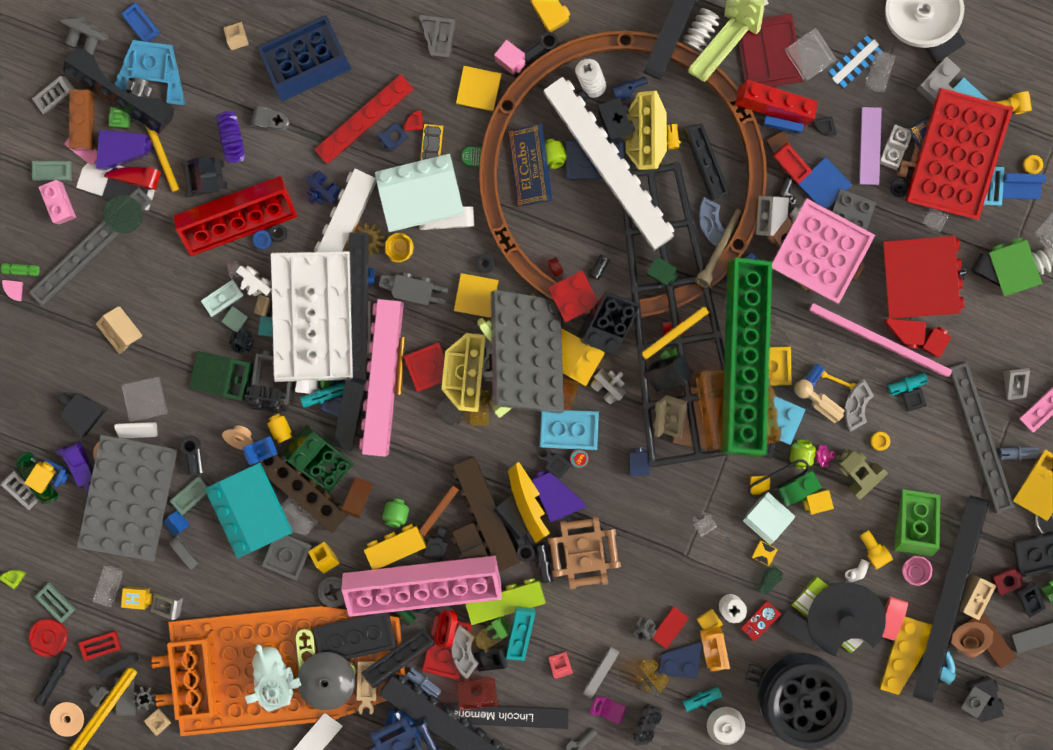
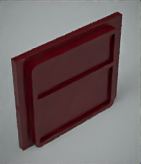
(764, 53)

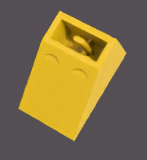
(1037, 489)

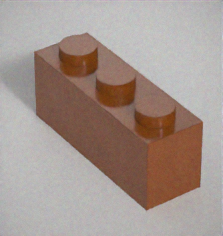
(81, 120)

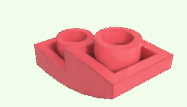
(895, 613)

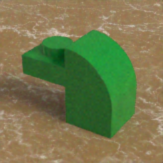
(799, 488)

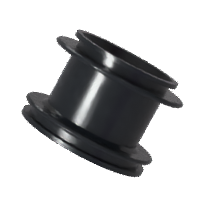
(836, 706)

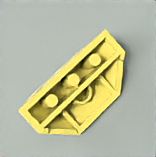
(650, 133)
(464, 371)

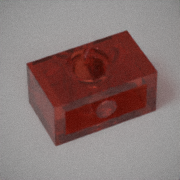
(487, 698)

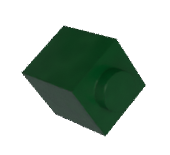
(662, 272)

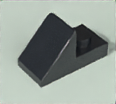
(1030, 599)

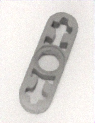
(600, 672)

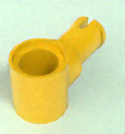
(1019, 101)
(877, 554)

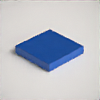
(824, 183)

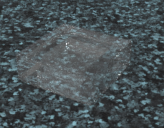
(935, 220)

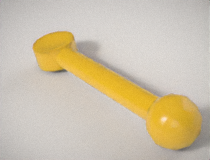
(824, 374)

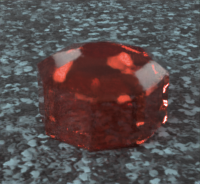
(555, 267)

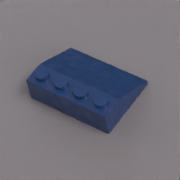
(304, 58)

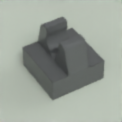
(99, 694)

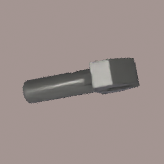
(582, 742)

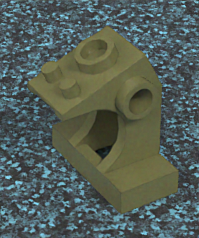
(850, 463)

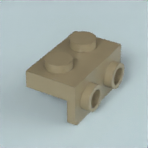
(670, 417)

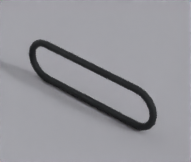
(774, 473)

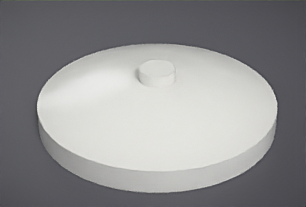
(924, 21)

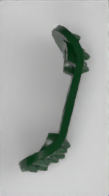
(25, 465)

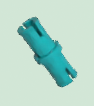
(907, 384)
(702, 699)

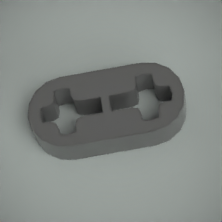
(184, 552)

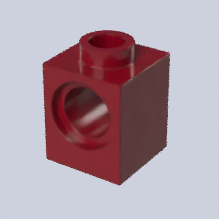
(998, 578)

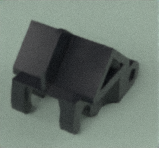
(208, 176)

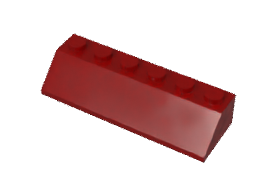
(235, 216)

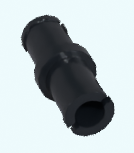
(543, 563)

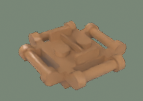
(584, 552)

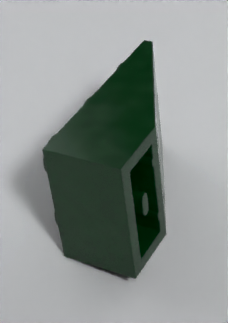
(221, 375)
(317, 458)

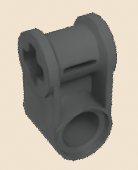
(266, 119)

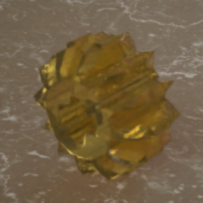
(376, 238)

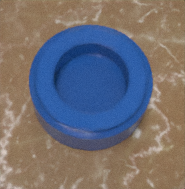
(262, 240)

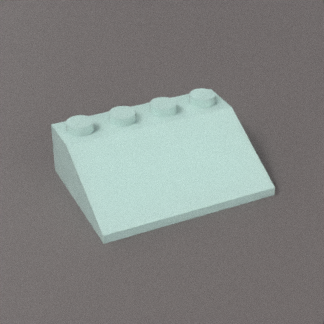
(419, 192)

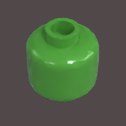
(395, 513)

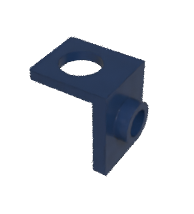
(385, 140)

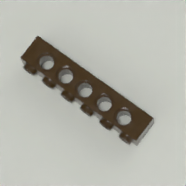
(315, 509)

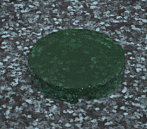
(123, 214)

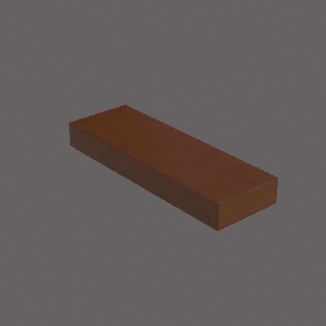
(998, 648)

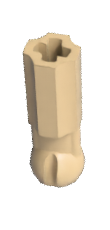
(821, 402)

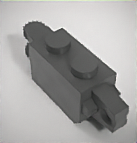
(411, 289)

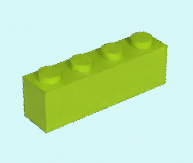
(523, 595)

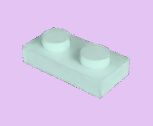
(222, 298)

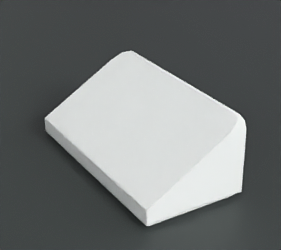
(136, 430)

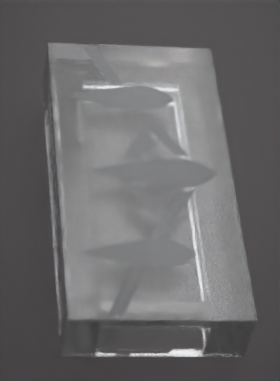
(880, 71)

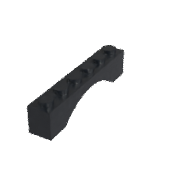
(149, 111)

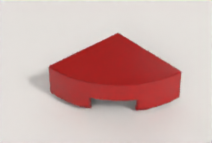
(414, 122)

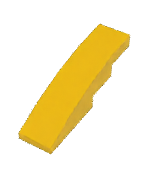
(524, 495)

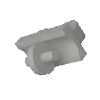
(612, 383)

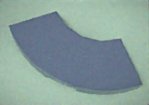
(710, 221)

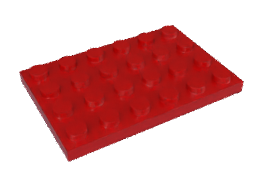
(959, 153)

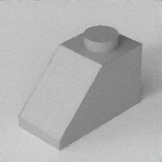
(771, 214)

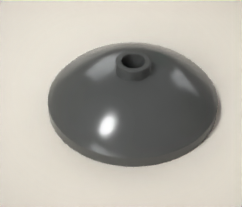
(327, 667)

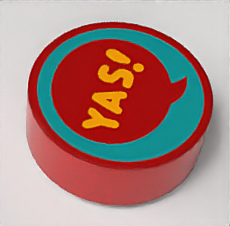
(579, 458)

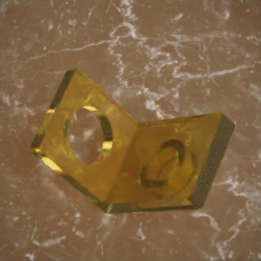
(482, 416)
(483, 641)

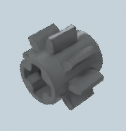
(138, 87)
(644, 629)
(146, 702)

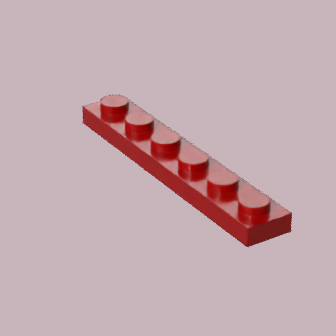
(364, 119)

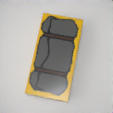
(431, 141)

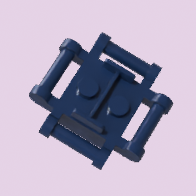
(401, 736)

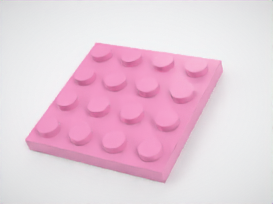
(822, 251)

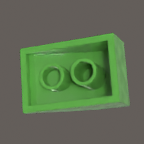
(918, 523)

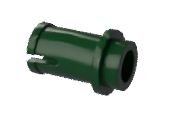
(406, 616)

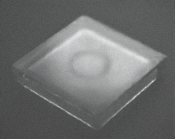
(810, 54)
(144, 399)

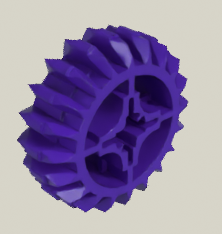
(230, 137)

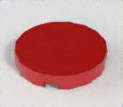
(48, 637)

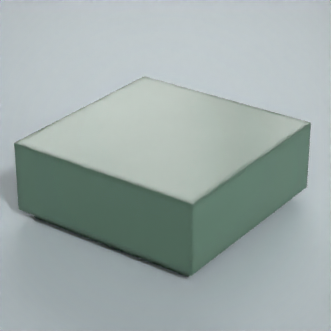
(235, 319)

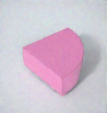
(13, 289)

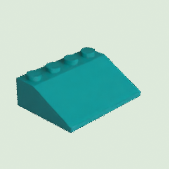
(248, 510)

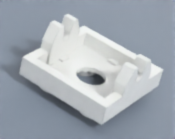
(253, 283)

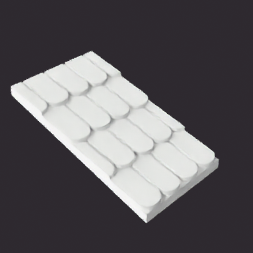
(311, 316)

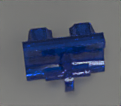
(316, 181)

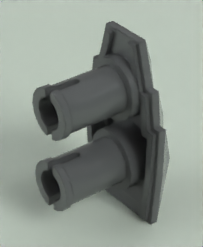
(80, 25)

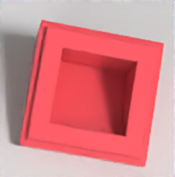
(560, 665)

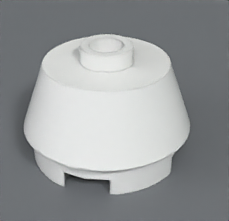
(725, 725)

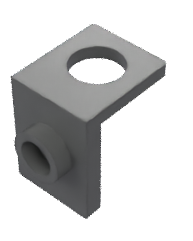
(974, 702)

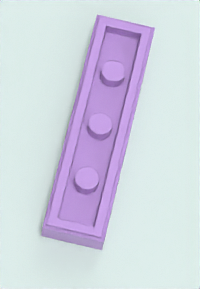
(870, 146)

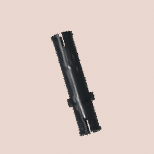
(55, 674)

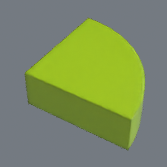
(12, 577)

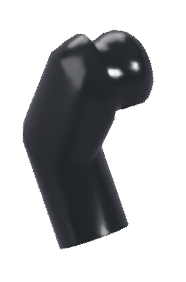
(785, 191)

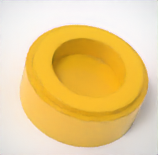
(1032, 164)
(879, 441)

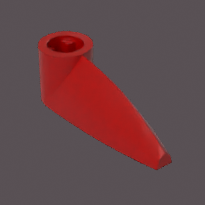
(136, 176)

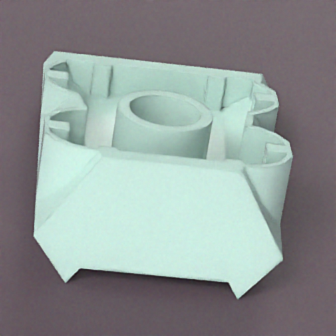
(768, 518)

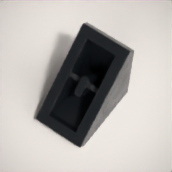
(491, 660)

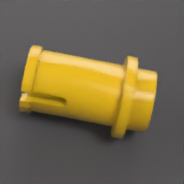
(672, 137)

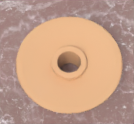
(238, 437)
(59, 722)

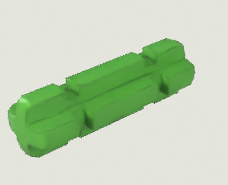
(18, 269)

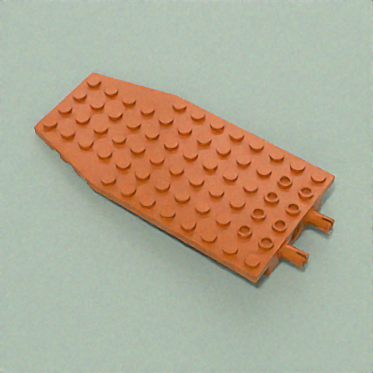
(215, 669)

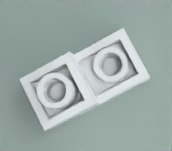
(895, 147)

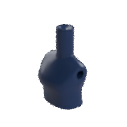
(624, 91)

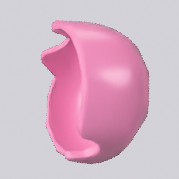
(917, 571)

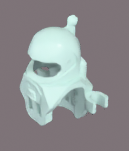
(273, 678)

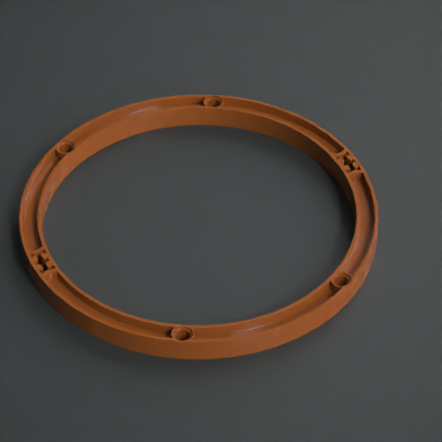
(598, 44)

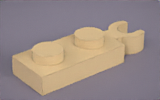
(364, 690)

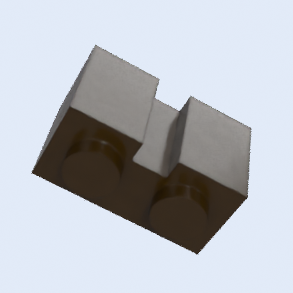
(469, 542)

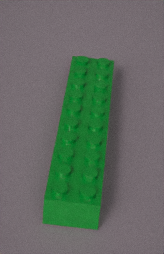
(746, 358)

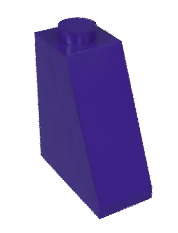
(120, 148)
(556, 496)

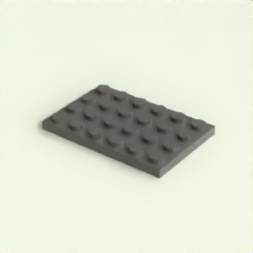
(526, 352)
(127, 498)

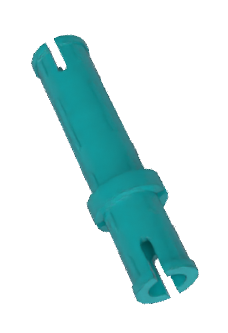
(319, 396)

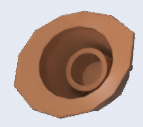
(972, 639)

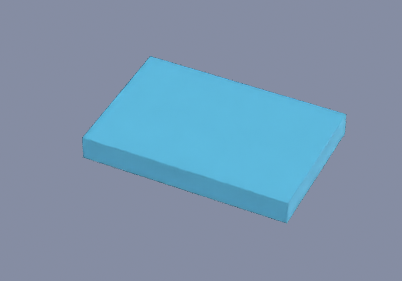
(569, 430)

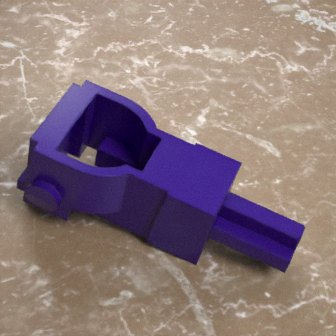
(78, 464)

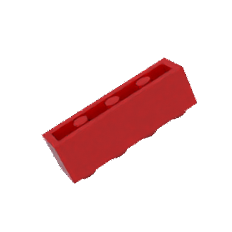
(776, 102)

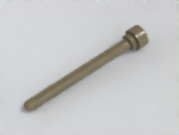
(704, 277)

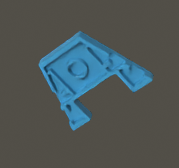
(152, 63)

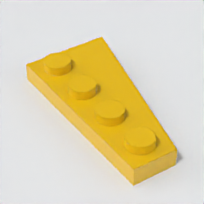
(905, 654)

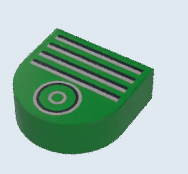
(471, 156)

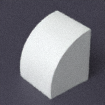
(306, 386)

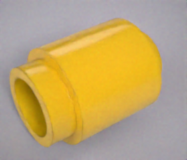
(279, 428)

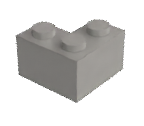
(938, 78)

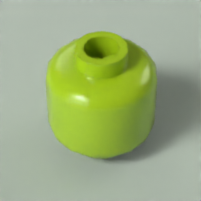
(555, 153)
(802, 451)

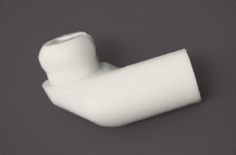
(857, 573)

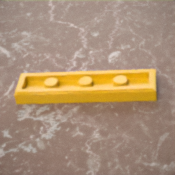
(674, 333)

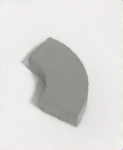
(855, 405)
(462, 651)

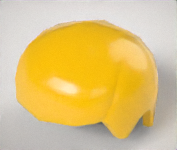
(399, 247)

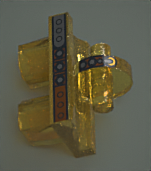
(648, 679)

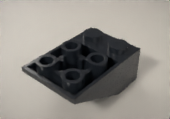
(608, 323)

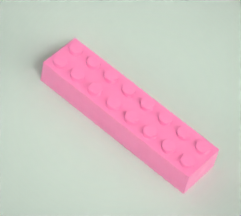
(382, 378)
(421, 586)

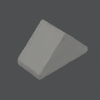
(1016, 383)
(166, 605)

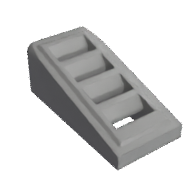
(61, 81)
(16, 494)

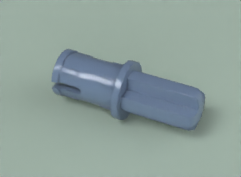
(1019, 453)
(423, 682)

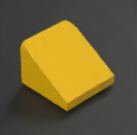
(761, 487)

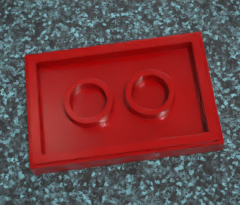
(440, 660)

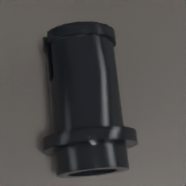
(599, 267)

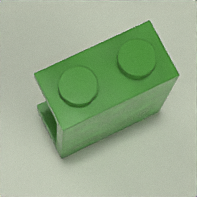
(1015, 266)

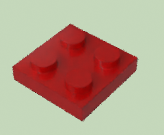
(573, 296)
(426, 366)

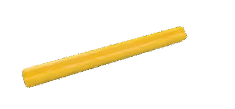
(104, 709)

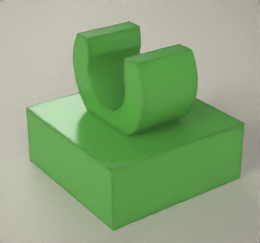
(118, 118)
(501, 627)

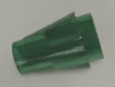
(770, 579)

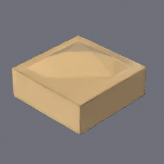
(157, 722)

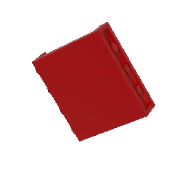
(923, 276)

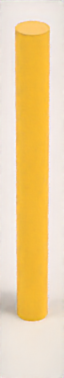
(163, 160)

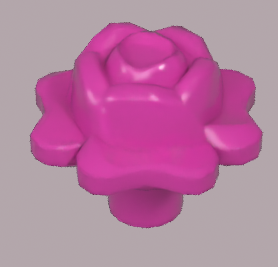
(824, 455)

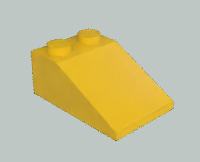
(578, 358)

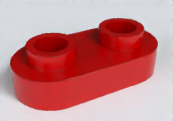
(446, 629)

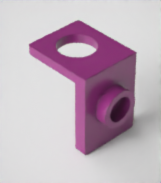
(608, 709)

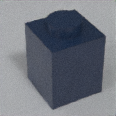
(638, 462)

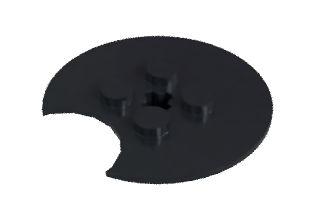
(846, 613)

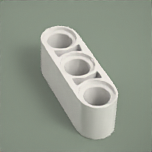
(459, 221)

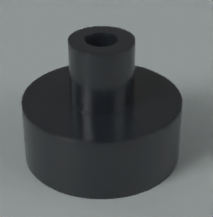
(899, 187)

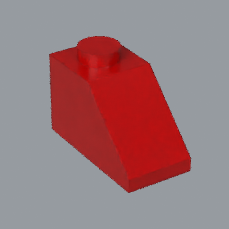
(907, 331)

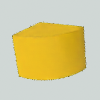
(323, 557)

